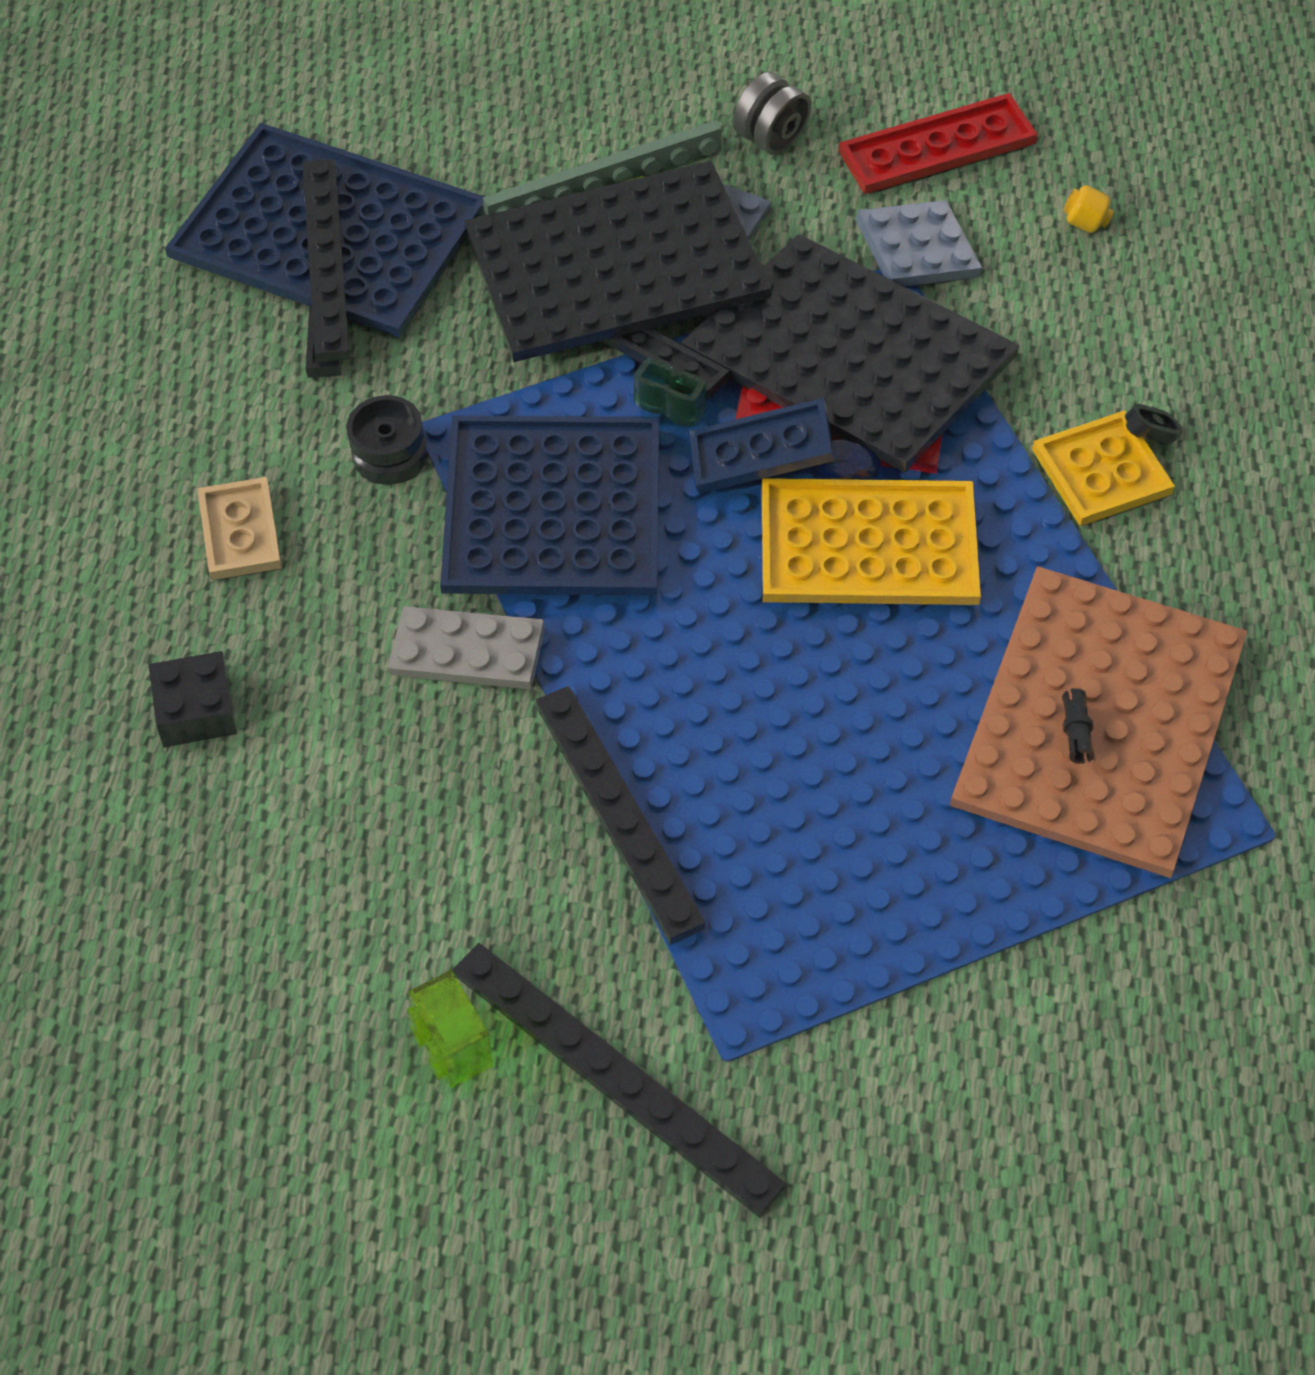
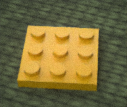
(1102, 468)

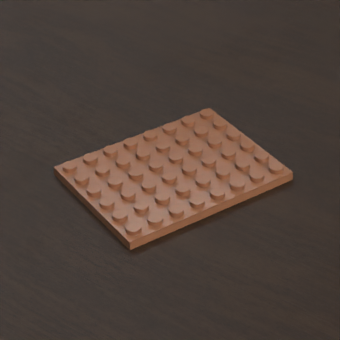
(1155, 707)

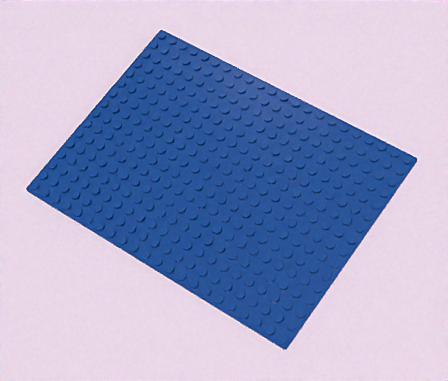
(818, 745)

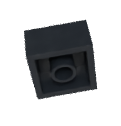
(192, 699)

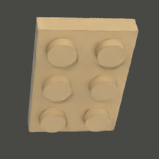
(239, 528)

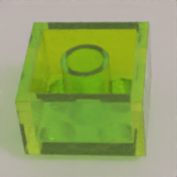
(449, 1029)

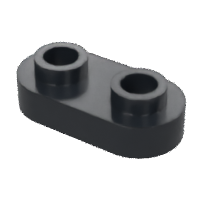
(1152, 424)

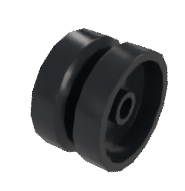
(387, 439)

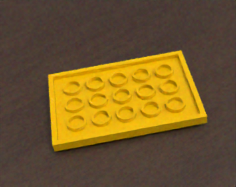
(869, 542)

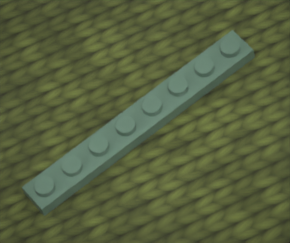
(612, 169)

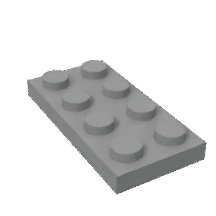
(467, 647)

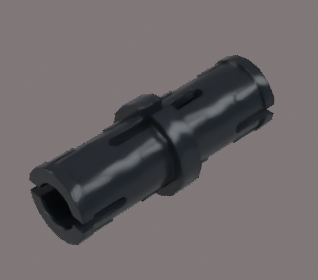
(1078, 726)

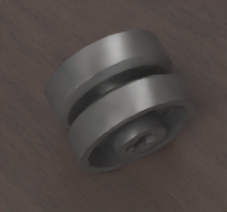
(772, 113)

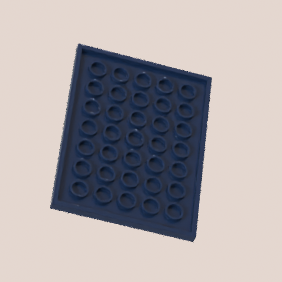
(393, 227)

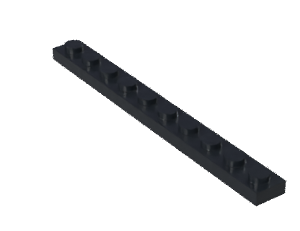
(620, 1080)

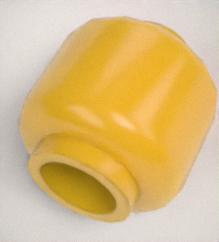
(1088, 209)

